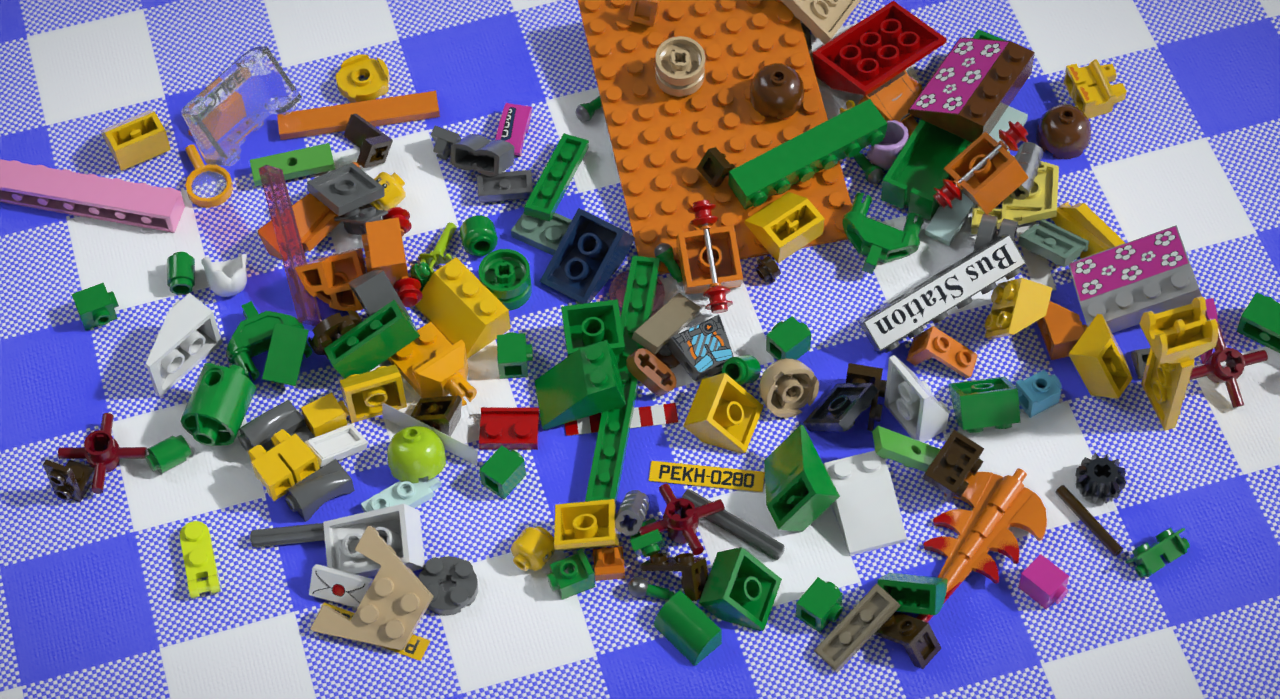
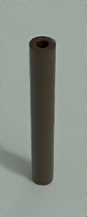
(1089, 520)

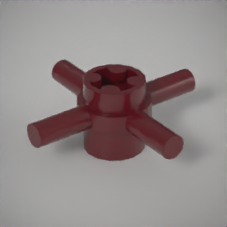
(1235, 365)
(102, 452)
(682, 519)

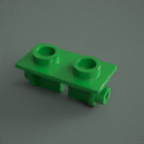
(1148, 557)

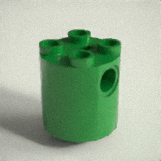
(218, 404)

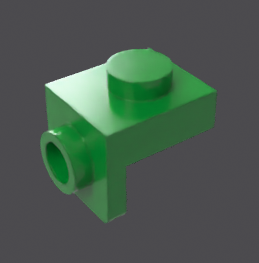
(648, 543)

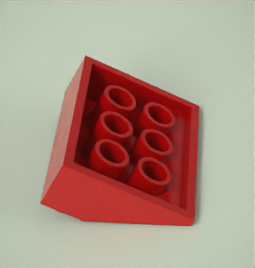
(875, 50)

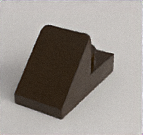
(439, 412)

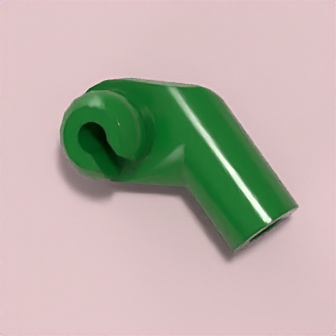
(421, 273)

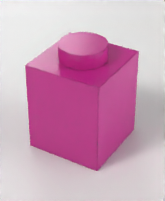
(1044, 582)

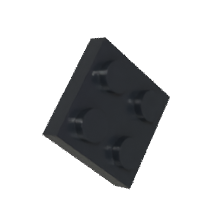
(841, 407)

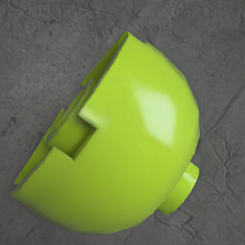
(415, 454)

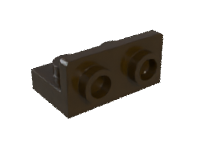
(953, 464)

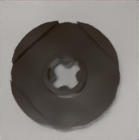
(331, 329)

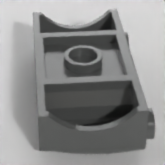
(313, 490)

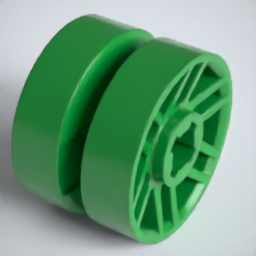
(507, 277)

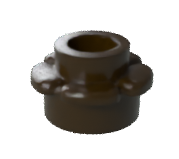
(767, 269)

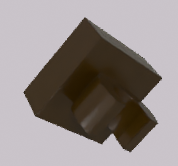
(714, 167)

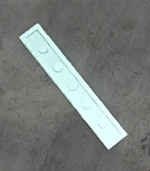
(949, 221)

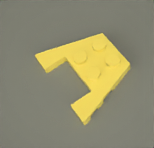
(1037, 206)

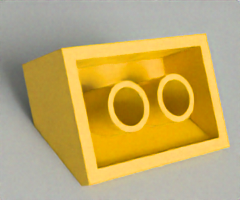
(463, 307)

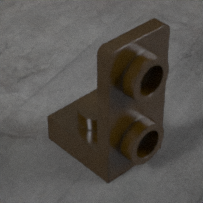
(372, 142)
(868, 374)
(69, 480)
(693, 571)
(914, 635)

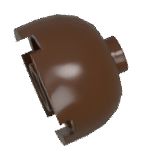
(777, 91)
(1064, 132)

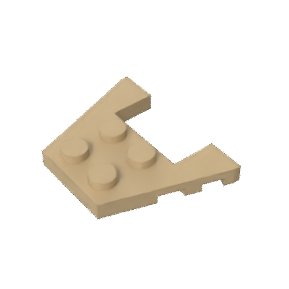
(390, 605)

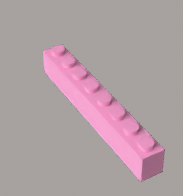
(90, 196)

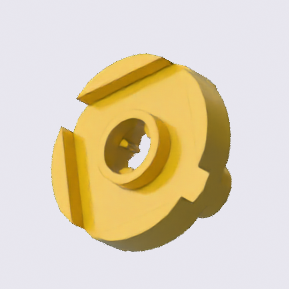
(370, 89)

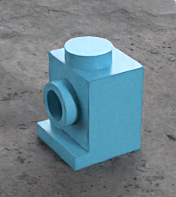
(1038, 392)

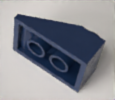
(586, 257)

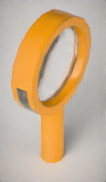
(207, 184)

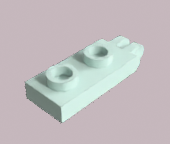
(403, 493)

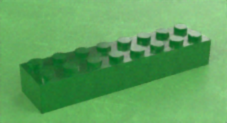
(922, 164)

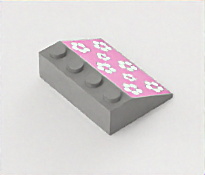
(1135, 279)

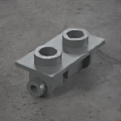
(355, 220)

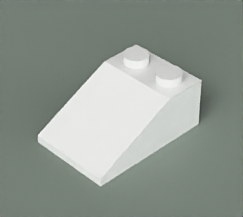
(182, 343)
(913, 403)
(866, 504)
(397, 527)

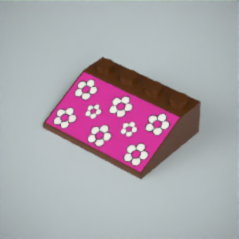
(974, 86)

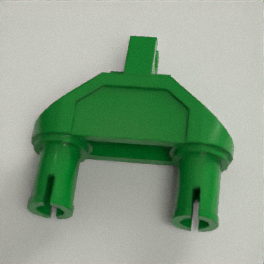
(877, 239)
(254, 337)

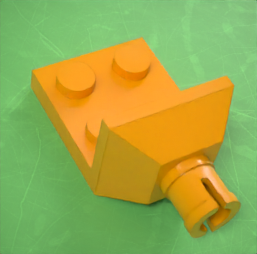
(435, 365)

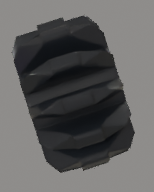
(1100, 478)

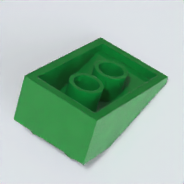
(580, 386)

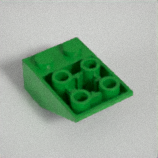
(797, 483)

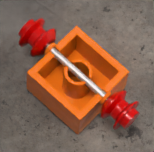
(985, 171)
(386, 252)
(709, 258)

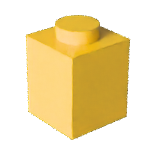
(325, 415)

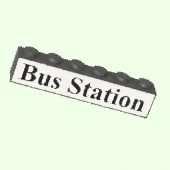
(942, 292)

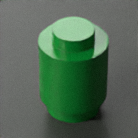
(181, 273)
(742, 369)
(168, 454)

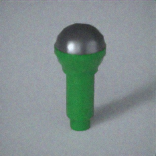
(586, 111)
(873, 173)
(665, 253)

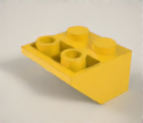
(136, 139)
(786, 225)
(1016, 306)
(1101, 361)

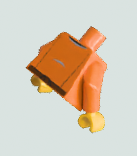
(894, 100)

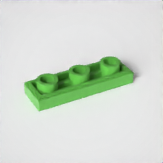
(296, 162)
(903, 449)

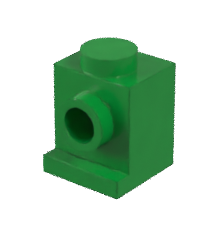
(571, 575)

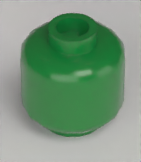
(478, 235)

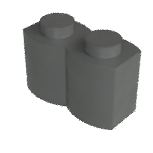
(482, 155)

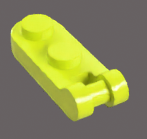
(199, 559)

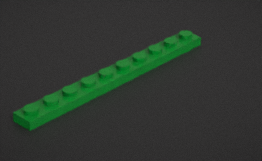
(616, 423)

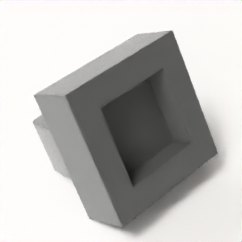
(443, 141)

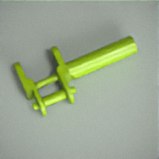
(437, 255)

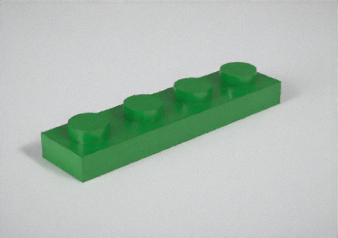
(556, 177)

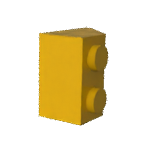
(367, 391)
(723, 414)
(585, 525)

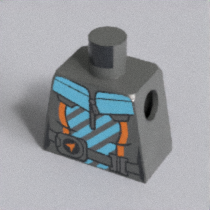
(702, 348)

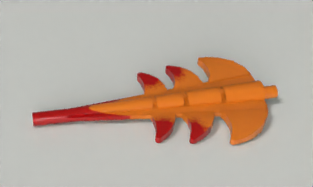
(996, 506)

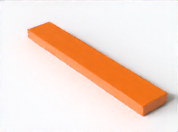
(376, 112)

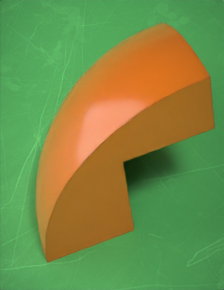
(329, 278)

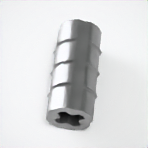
(1029, 157)
(632, 512)

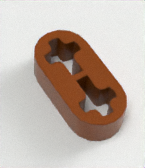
(651, 372)

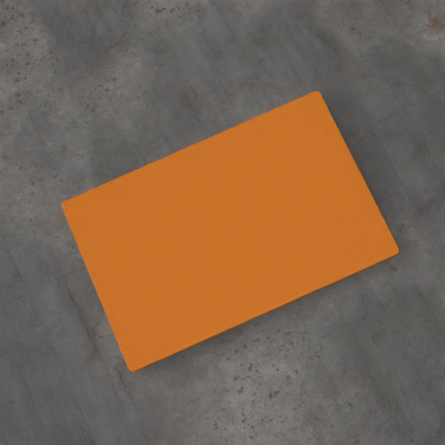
(665, 136)

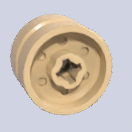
(680, 66)

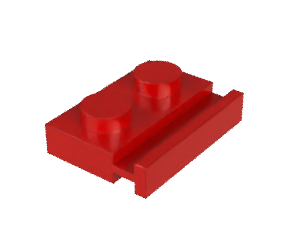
(509, 427)

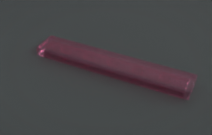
(289, 242)

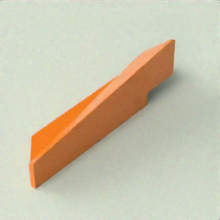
(313, 223)

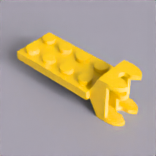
(1175, 341)

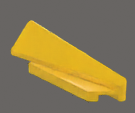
(1087, 225)

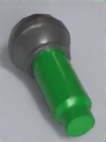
(640, 587)

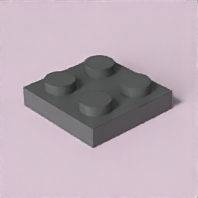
(345, 189)

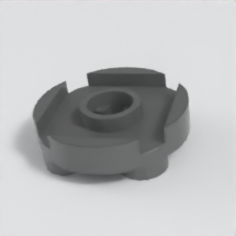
(449, 569)

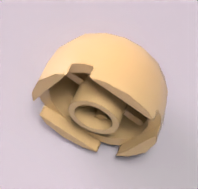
(788, 387)

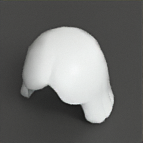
(226, 277)

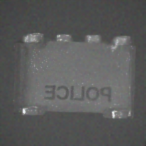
(238, 104)

